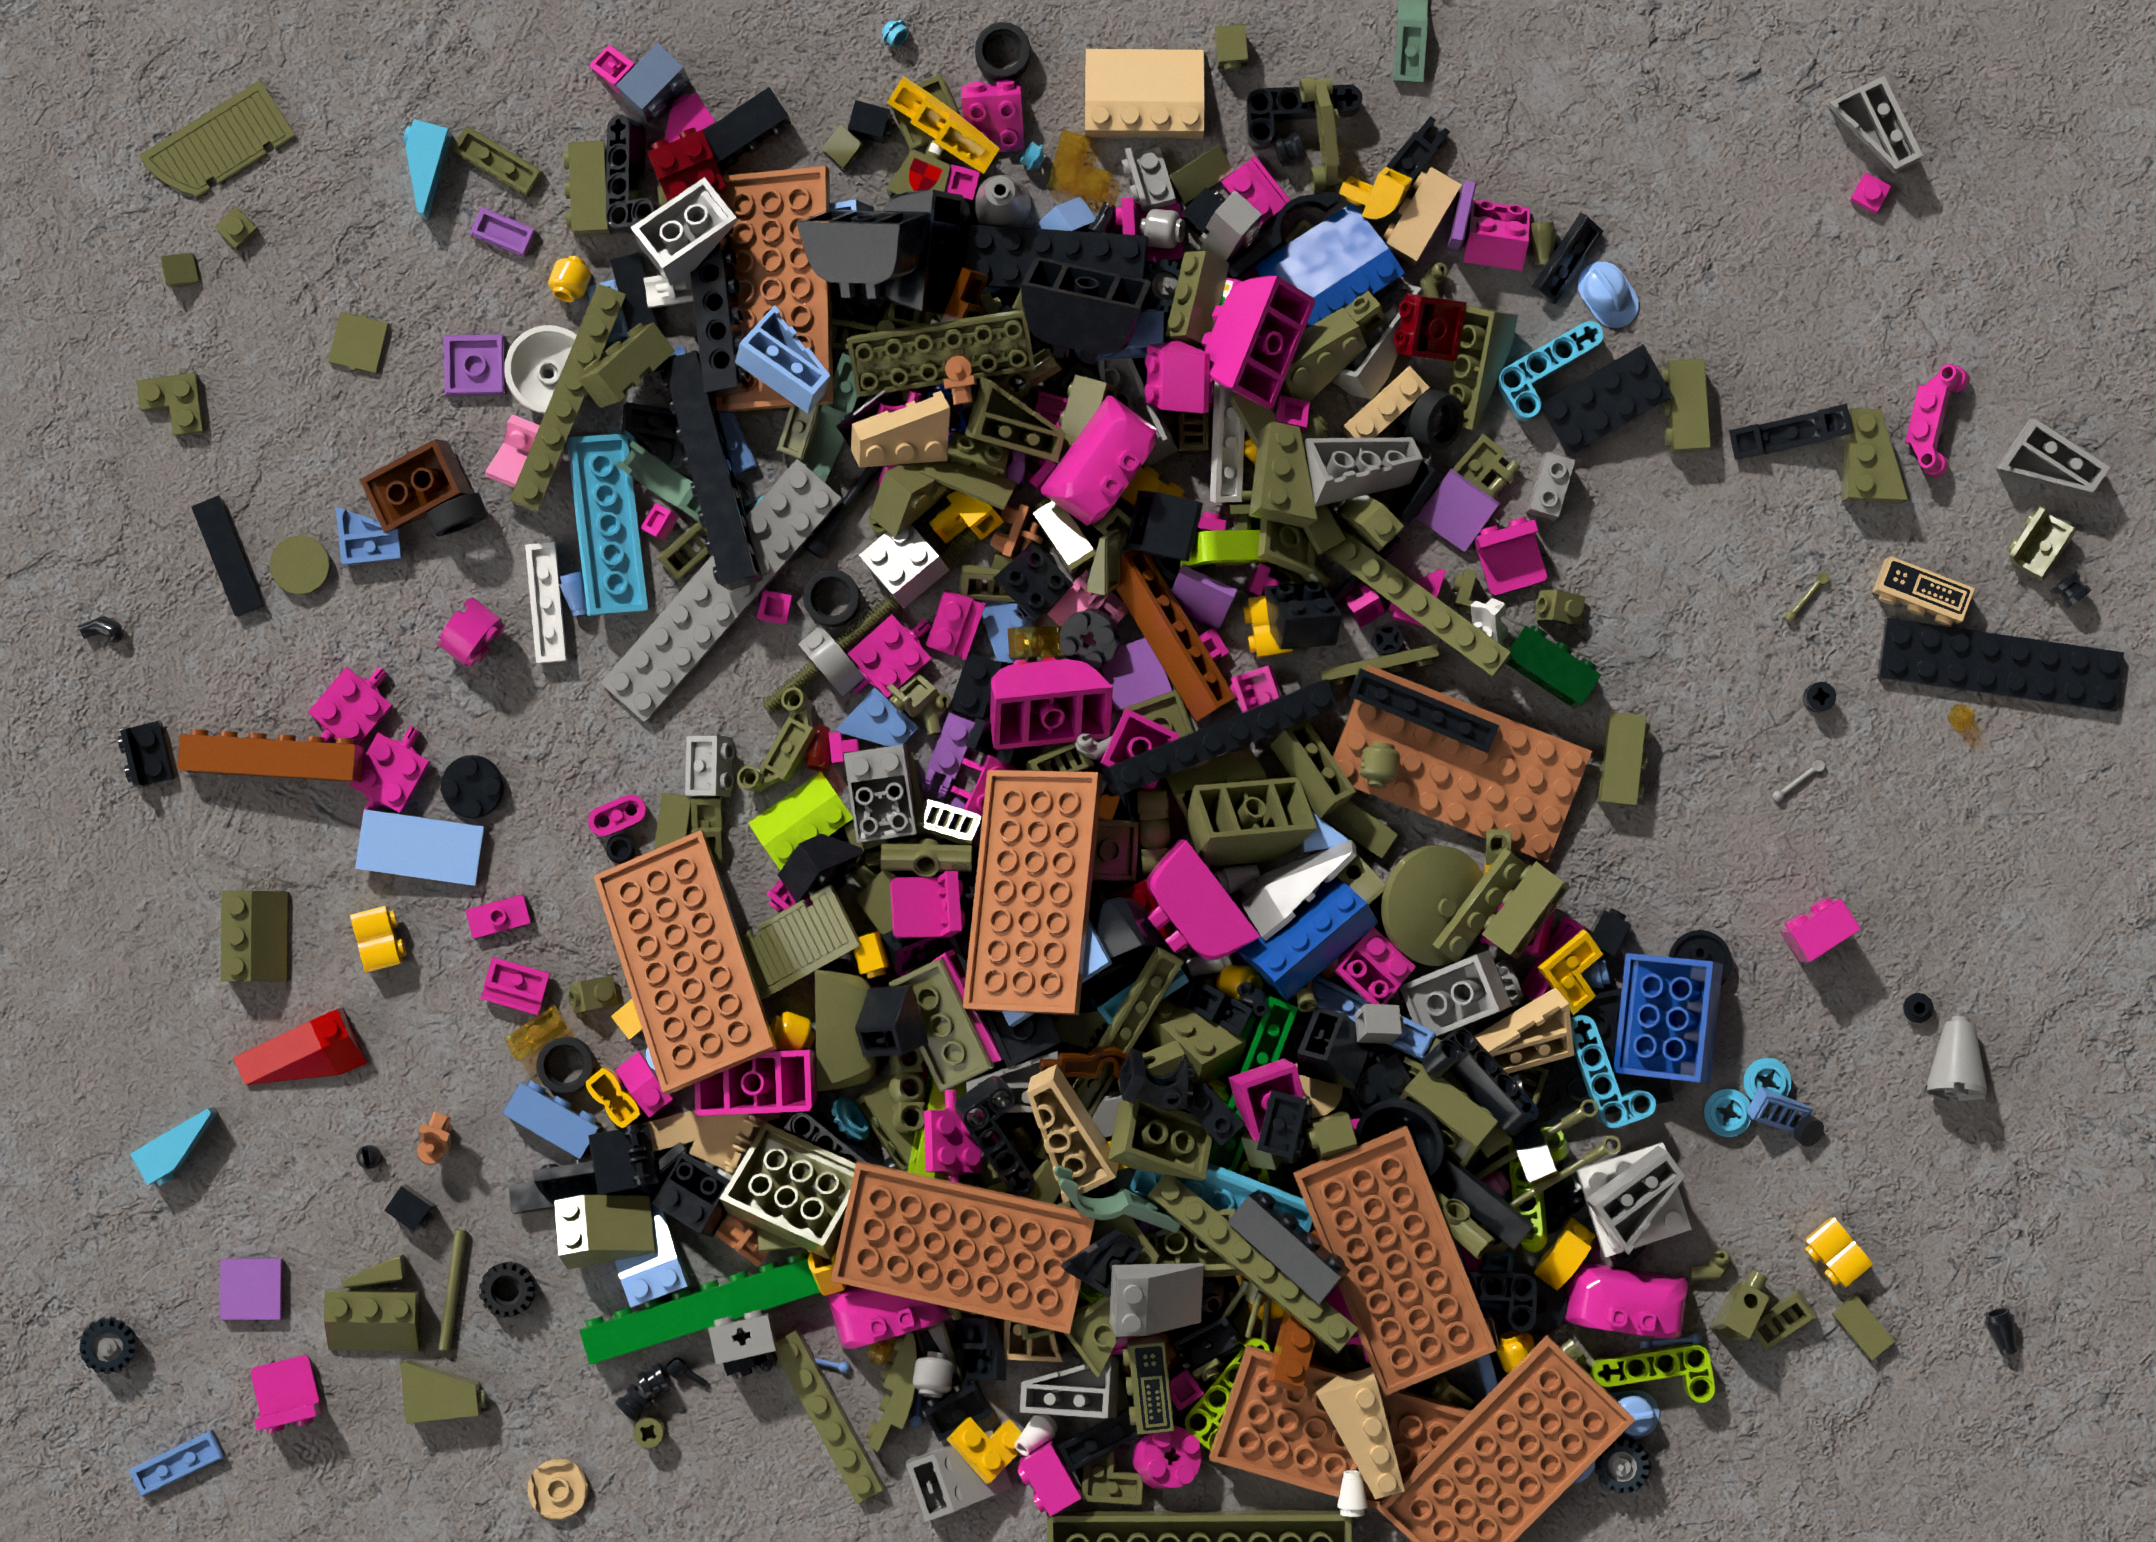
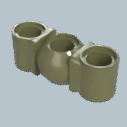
(1153, 827)
(904, 1103)

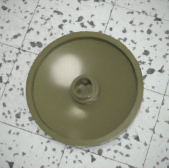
(1424, 897)

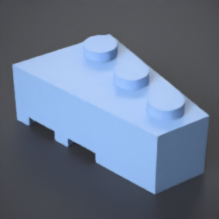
(783, 362)

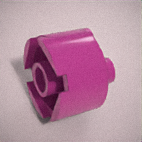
(470, 632)
(1156, 1470)

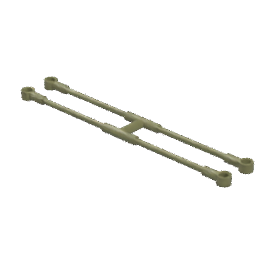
(1589, 1158)

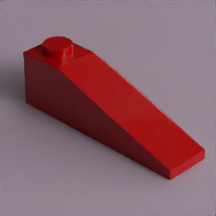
(309, 1051)

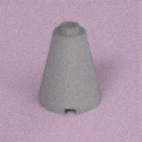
(1001, 202)
(1957, 1063)

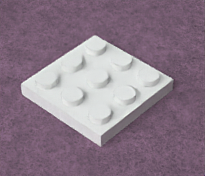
(1666, 1222)

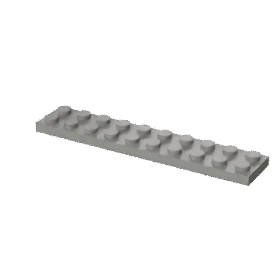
(707, 609)

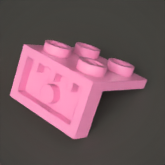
(512, 455)

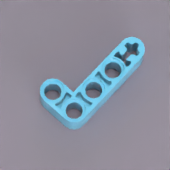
(1551, 363)
(1603, 1069)

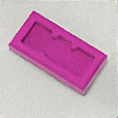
(498, 916)

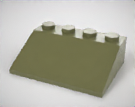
(791, 1190)

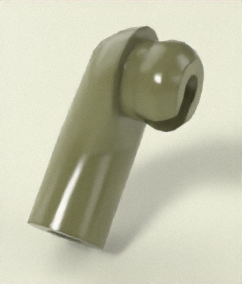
(1713, 1269)

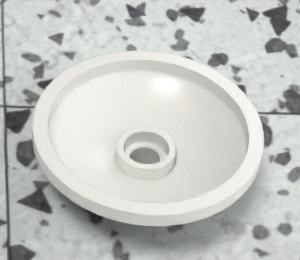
(529, 356)

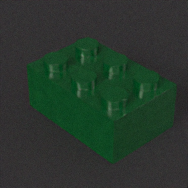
(1552, 666)

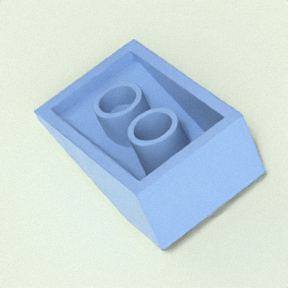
(655, 1273)

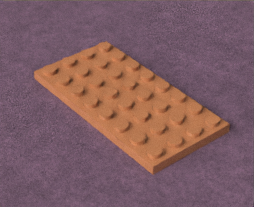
(776, 268)
(1516, 786)
(1033, 892)
(684, 962)
(961, 1247)
(1403, 1265)
(1294, 1439)
(1510, 1454)

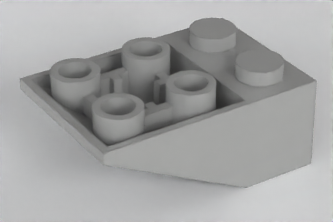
(880, 793)
(948, 1482)

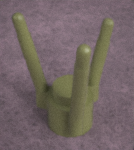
(1257, 1298)

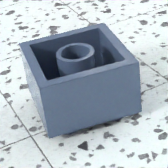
(653, 83)

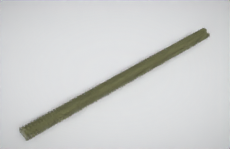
(866, 624)

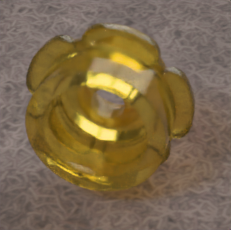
(1961, 717)
(879, 1352)

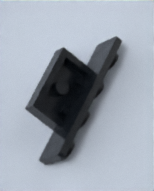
(555, 1183)

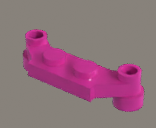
(1929, 415)

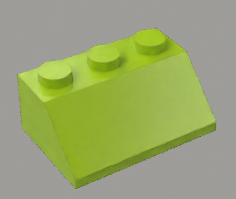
(799, 816)

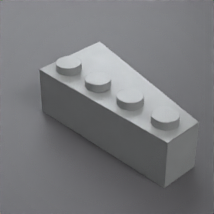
(1359, 466)

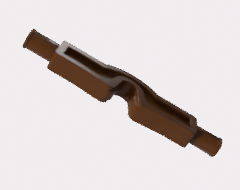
(1088, 1064)

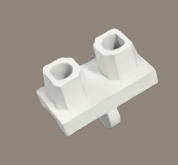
(661, 294)
(1488, 619)

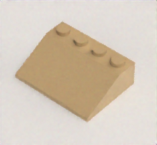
(1144, 93)

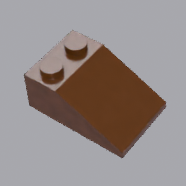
(414, 485)

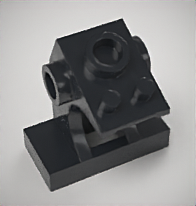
(1141, 1084)

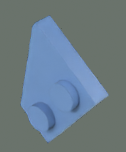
(364, 540)
(997, 620)
(878, 722)

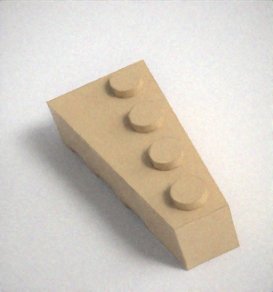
(1069, 1131)
(1361, 1422)

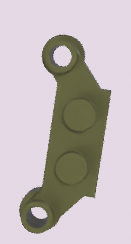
(1327, 119)
(787, 747)

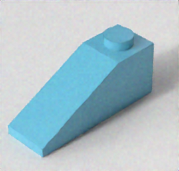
(426, 156)
(169, 1151)

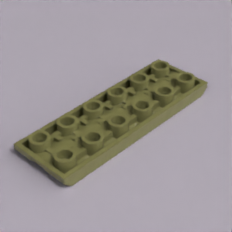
(919, 353)

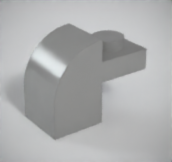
(831, 660)

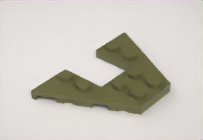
(1091, 1329)

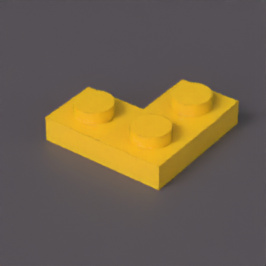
(1565, 968)
(984, 1453)

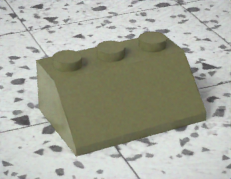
(254, 935)
(1460, 1119)
(372, 1319)

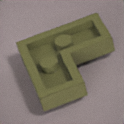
(180, 395)
(1109, 1486)

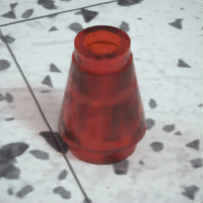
(818, 753)

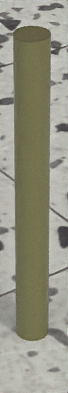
(452, 1289)

